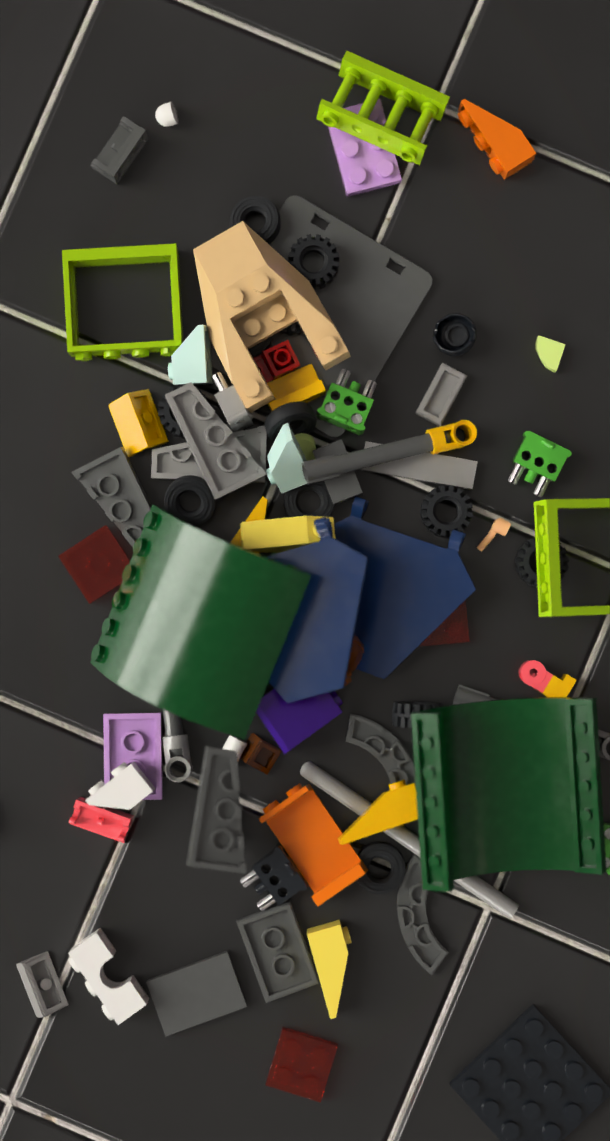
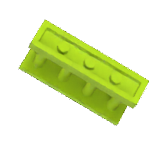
(393, 86)

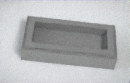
(441, 394)

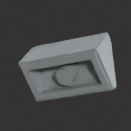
(42, 984)

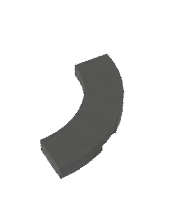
(383, 746)
(414, 921)

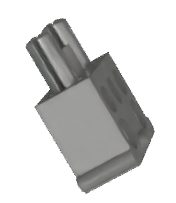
(232, 405)

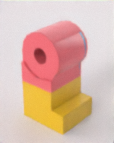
(535, 675)

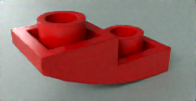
(277, 361)

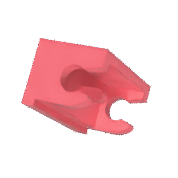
(101, 820)

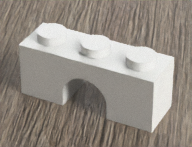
(119, 998)

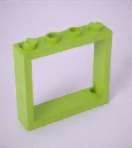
(120, 256)
(549, 559)

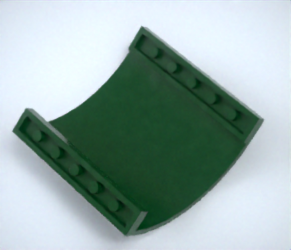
(198, 624)
(508, 788)

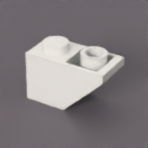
(122, 791)

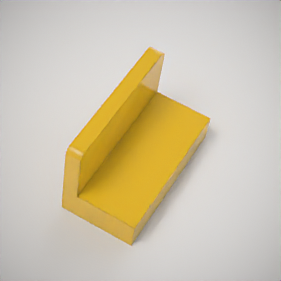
(296, 386)
(138, 422)

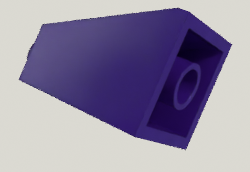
(299, 719)

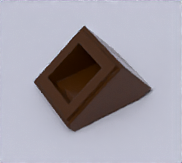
(260, 753)

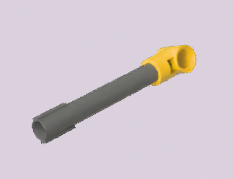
(434, 441)

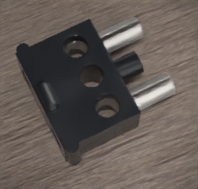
(284, 869)

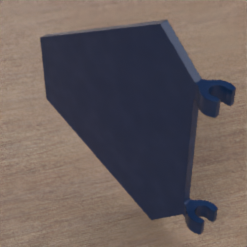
(405, 589)
(324, 626)

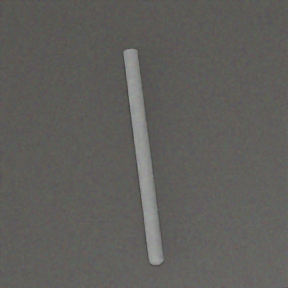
(403, 836)

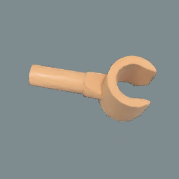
(499, 526)

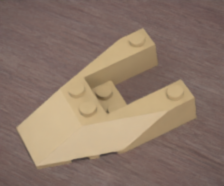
(252, 296)

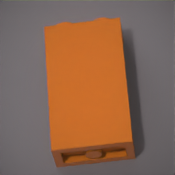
(312, 842)

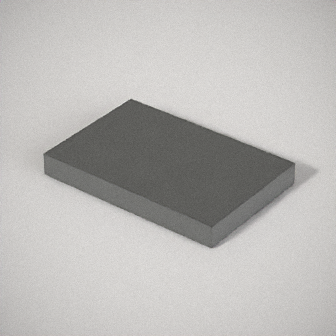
(278, 951)
(196, 993)

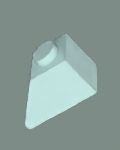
(192, 359)
(286, 461)

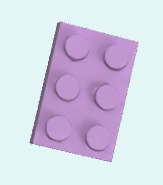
(362, 163)
(137, 740)

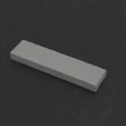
(429, 468)

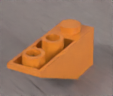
(502, 142)

